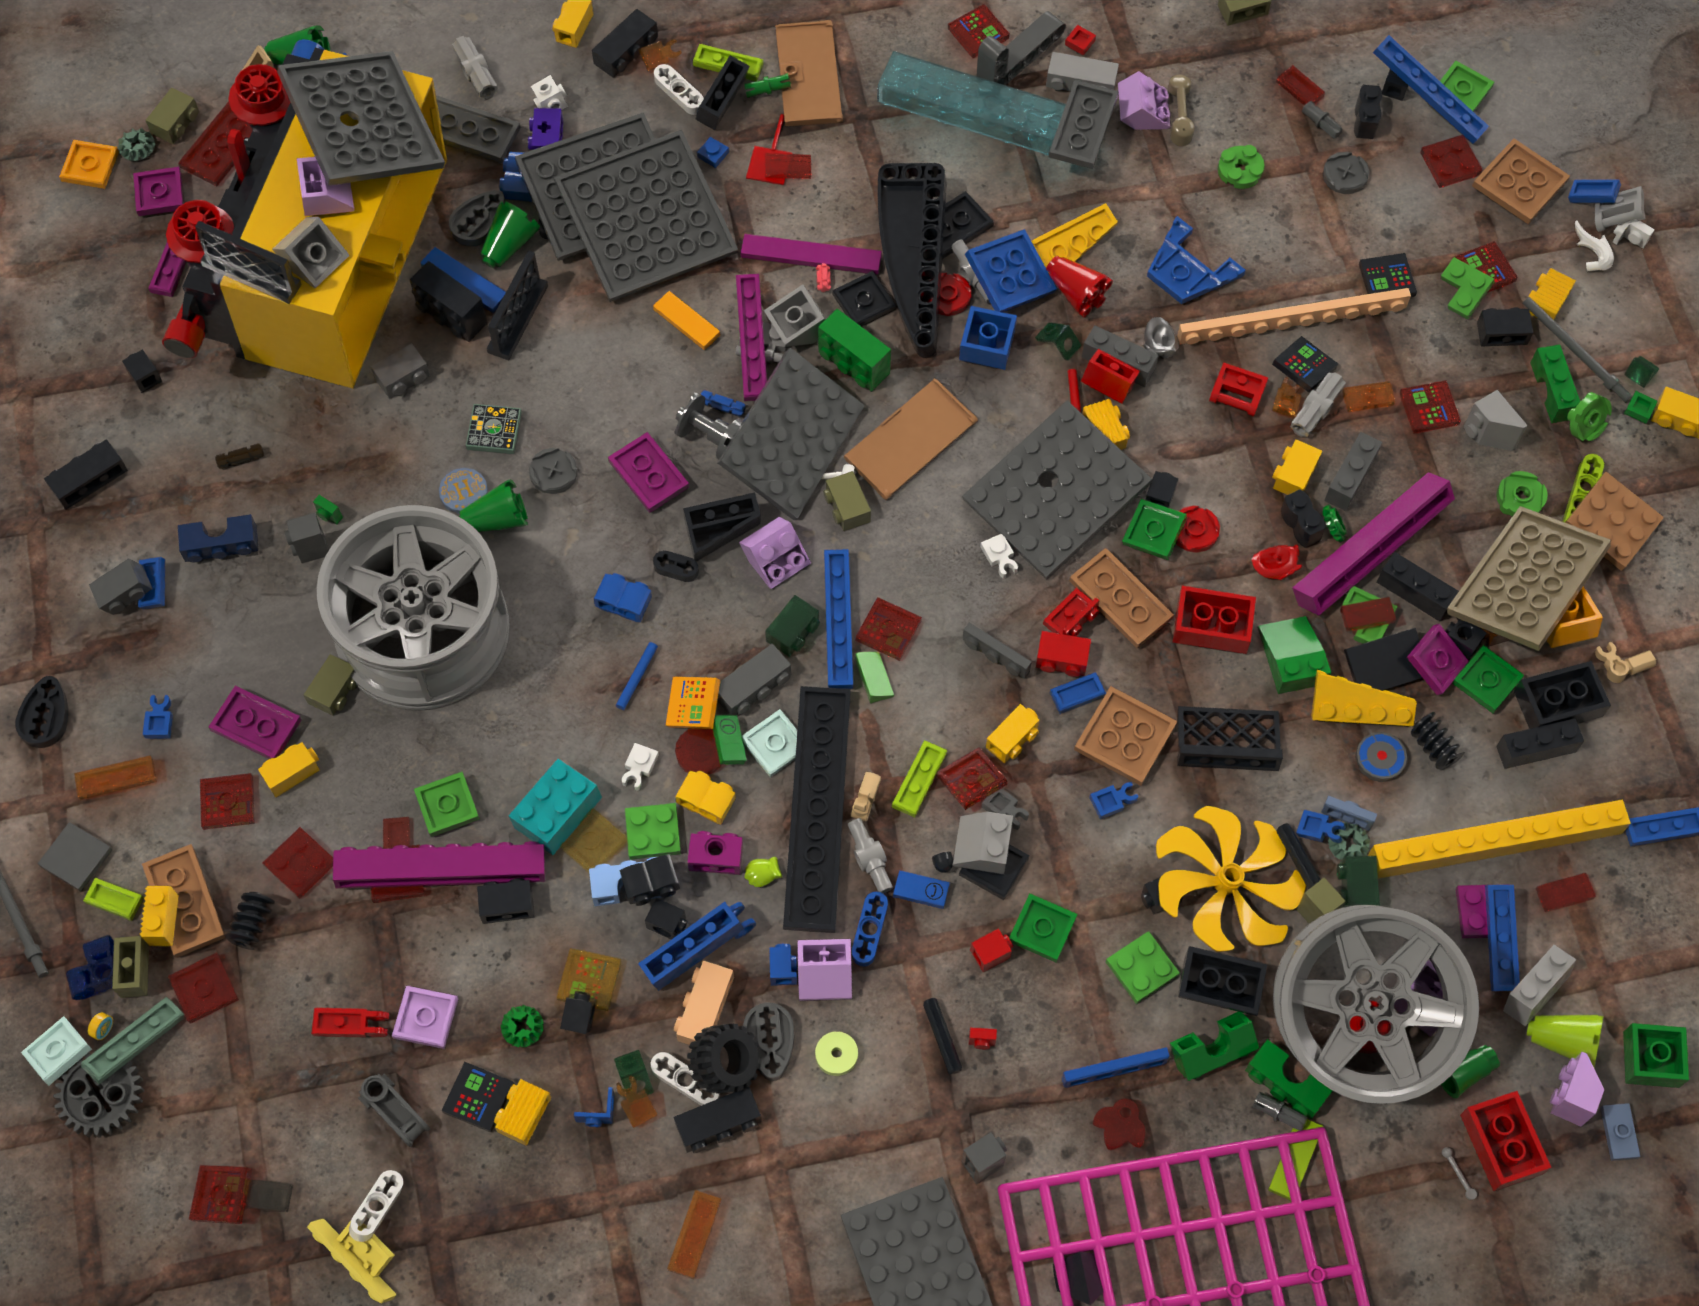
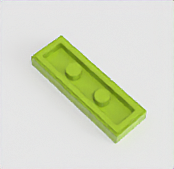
(715, 58)
(919, 779)
(1301, 1155)

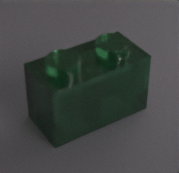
(792, 626)
(1359, 880)

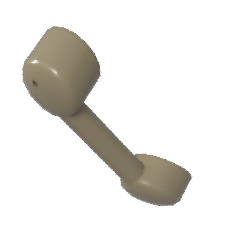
(1182, 127)

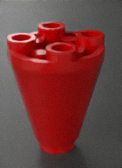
(1079, 284)

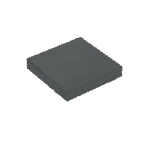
(75, 856)

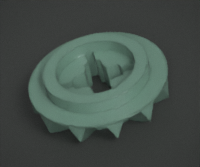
(140, 150)
(1359, 837)

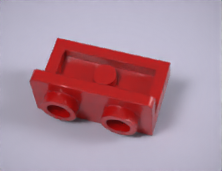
(1072, 614)

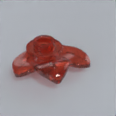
(1120, 1129)

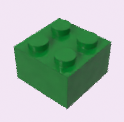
(1655, 1055)

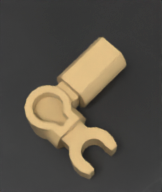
(1618, 669)
(866, 796)

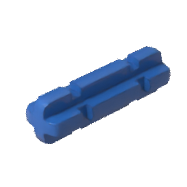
(723, 403)

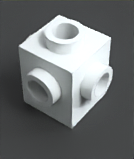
(549, 94)

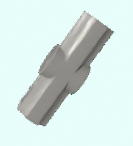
(474, 67)
(1318, 404)

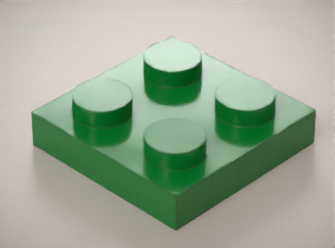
(1154, 529)
(1488, 679)
(1042, 927)

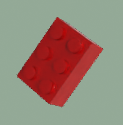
(1214, 619)
(1505, 1141)

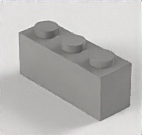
(1067, 68)
(1539, 985)

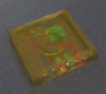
(593, 841)
(590, 974)

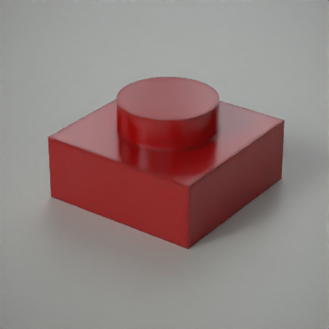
(1080, 40)
(982, 1037)

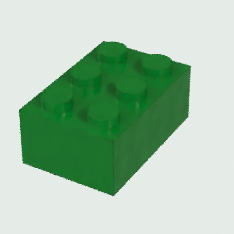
(854, 350)

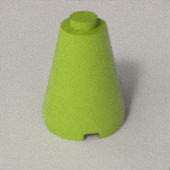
(1567, 1034)

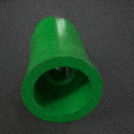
(1474, 1067)

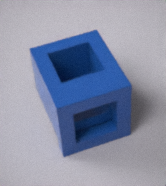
(782, 965)

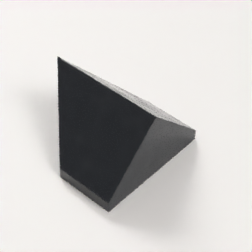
(1083, 1277)

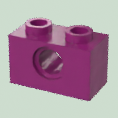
(725, 863)

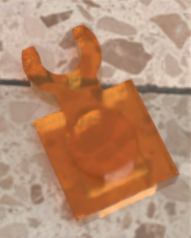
(657, 54)
(1287, 399)
(637, 1105)

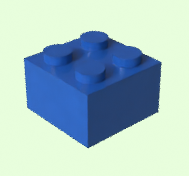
(987, 337)

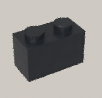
(1504, 327)
(505, 901)

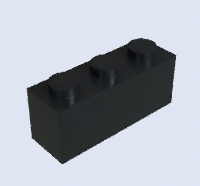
(624, 43)
(722, 92)
(85, 474)
(1417, 586)
(1540, 743)
(718, 1120)

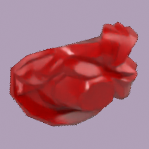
(1277, 561)

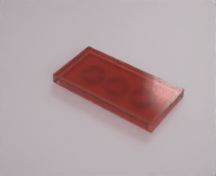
(210, 155)

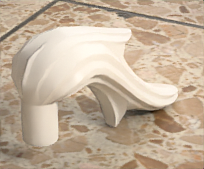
(1599, 246)

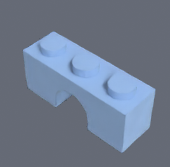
(607, 883)

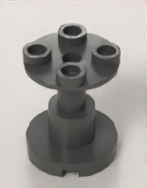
(717, 431)

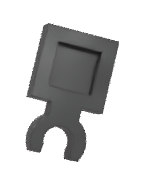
(1004, 803)

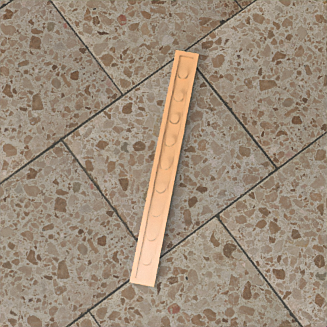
(1293, 316)

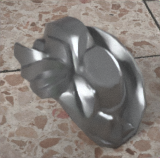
(1160, 338)

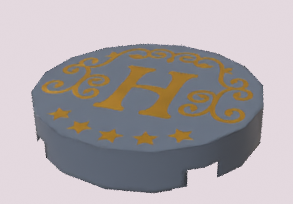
(461, 488)

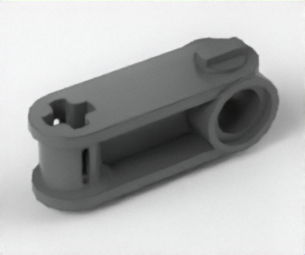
(392, 1109)

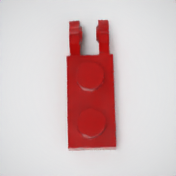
(347, 1022)

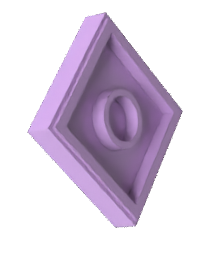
(425, 1017)

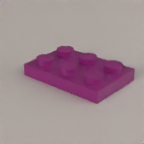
(648, 472)
(255, 723)

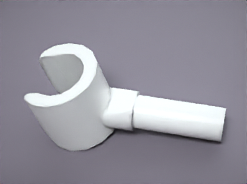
(846, 468)

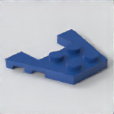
(1182, 273)

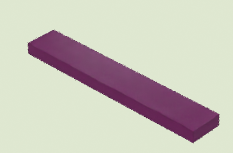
(810, 254)
(751, 335)

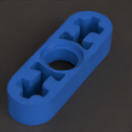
(858, 944)

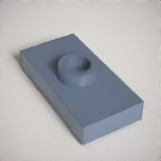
(1349, 812)
(1620, 1132)

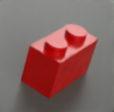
(1110, 376)
(1063, 653)

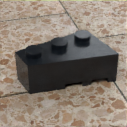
(720, 522)

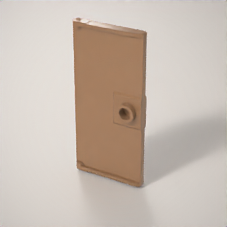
(809, 58)
(910, 438)

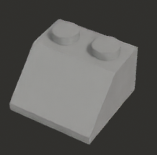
(311, 251)
(796, 318)
(1495, 423)
(983, 841)

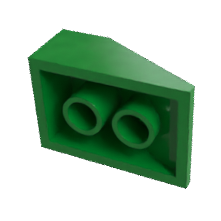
(1293, 654)

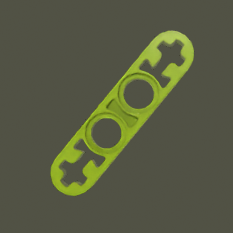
(1577, 492)

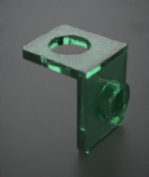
(1057, 334)
(1641, 371)
(633, 1065)

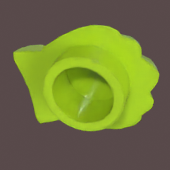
(762, 871)

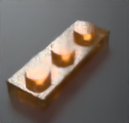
(115, 777)
(694, 1234)

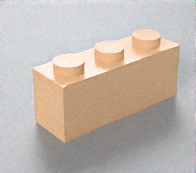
(705, 1001)

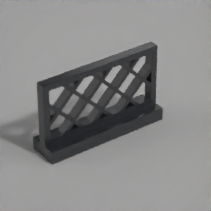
(247, 263)
(516, 308)
(1232, 757)

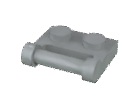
(1627, 200)

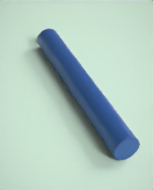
(636, 676)

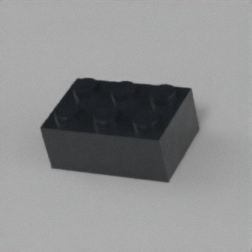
(448, 301)
(1562, 696)

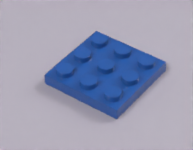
(1010, 271)

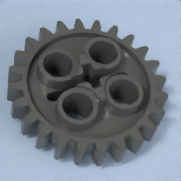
(77, 1107)

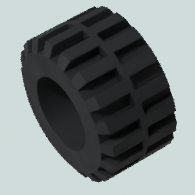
(741, 1054)

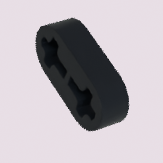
(676, 565)

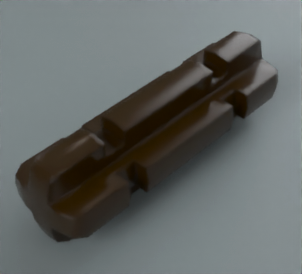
(239, 456)

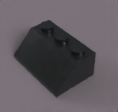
(1222, 980)

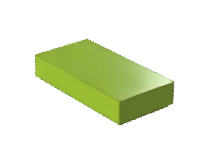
(113, 899)

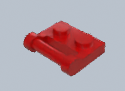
(1239, 382)

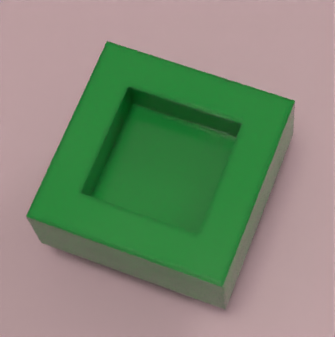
(1641, 407)
(327, 510)

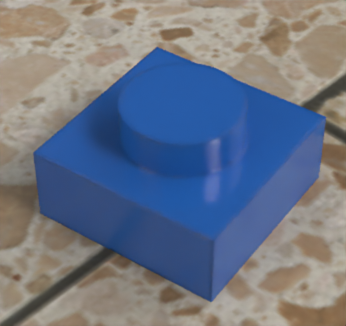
(712, 152)

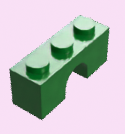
(1551, 367)
(1234, 1041)
(1267, 1070)

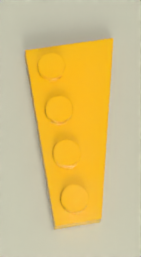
(1075, 236)
(1352, 702)

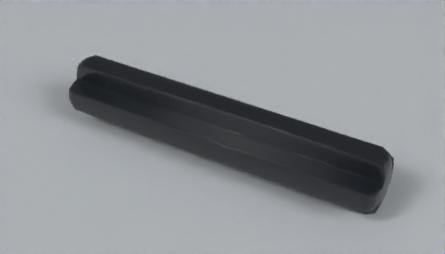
(1298, 855)
(942, 1036)

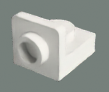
(1634, 231)

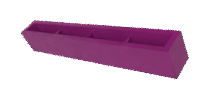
(1373, 543)
(438, 865)

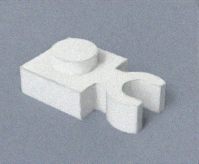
(999, 552)
(640, 762)

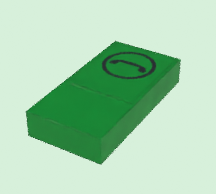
(729, 739)

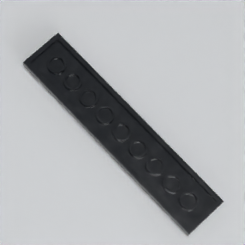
(817, 810)

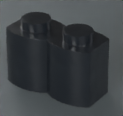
(1367, 111)
(1306, 522)
(649, 880)

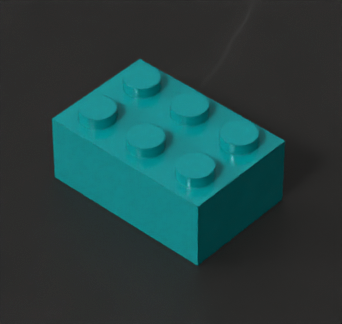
(555, 806)

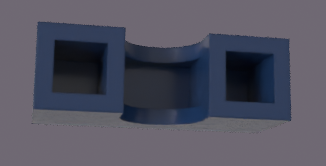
(237, 539)

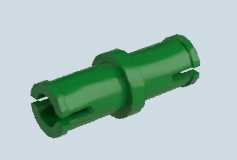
(767, 85)

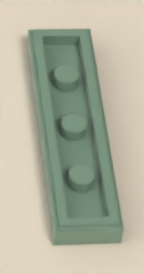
(132, 1040)

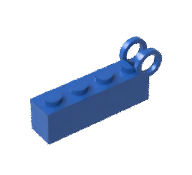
(695, 944)

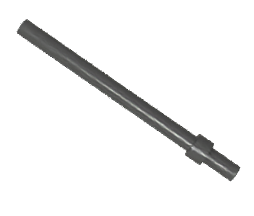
(1610, 381)
(32, 951)

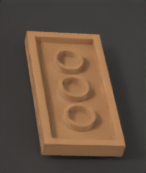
(1122, 597)
(196, 915)

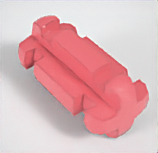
(823, 277)

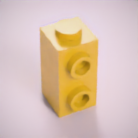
(572, 21)
(1013, 733)
(289, 768)

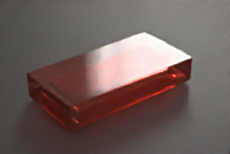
(1300, 86)
(787, 165)
(1368, 614)
(396, 832)
(1565, 892)

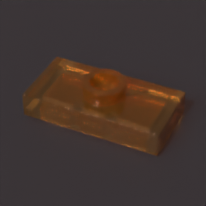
(1368, 396)

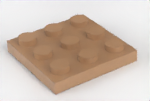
(1521, 181)
(1618, 516)
(1125, 735)

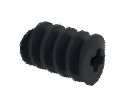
(1435, 742)
(248, 918)

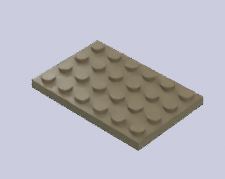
(1529, 578)

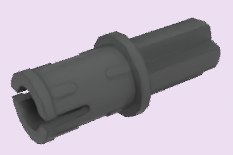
(1322, 119)
(1280, 1111)

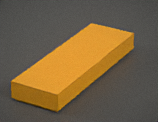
(686, 320)

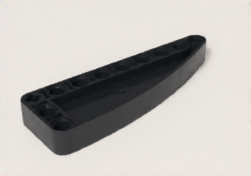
(904, 233)

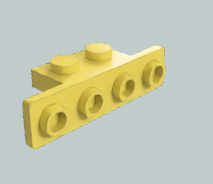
(361, 1259)

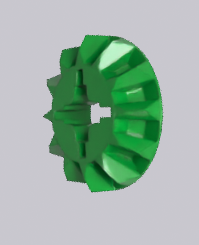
(1334, 523)
(524, 1037)

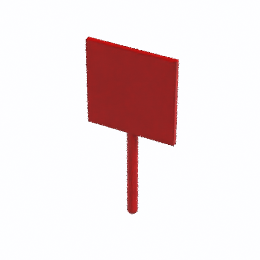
(757, 164)

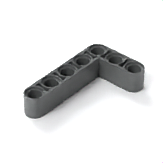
(1003, 63)

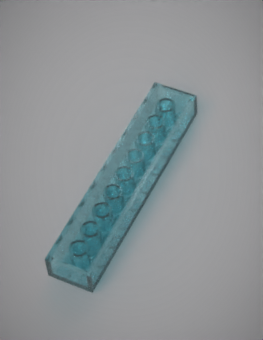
(970, 102)

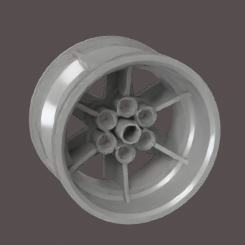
(401, 541)
(1454, 1014)

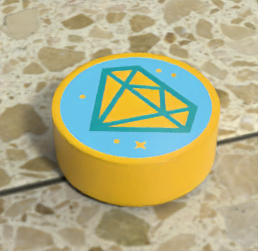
(100, 1026)

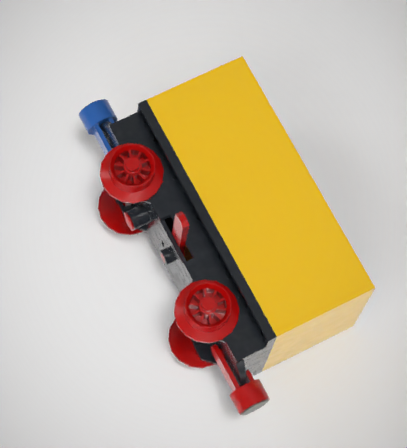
(323, 327)

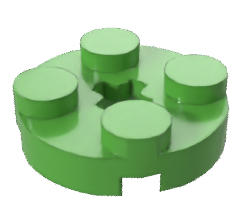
(1243, 155)
(1589, 417)
(1525, 482)

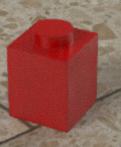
(991, 950)

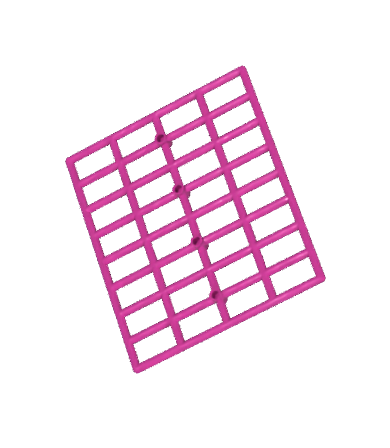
(1234, 1288)

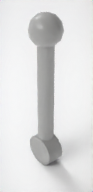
(1470, 1193)

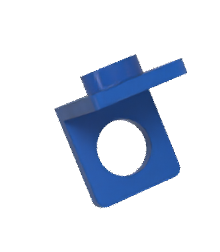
(597, 1119)

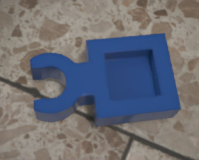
(159, 721)
(1110, 801)
(1317, 826)

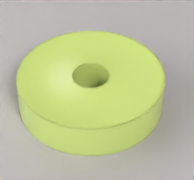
(833, 1065)

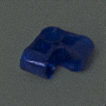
(87, 979)

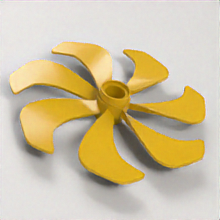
(1207, 923)

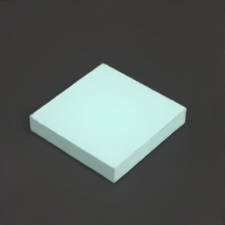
(772, 742)
(56, 1051)

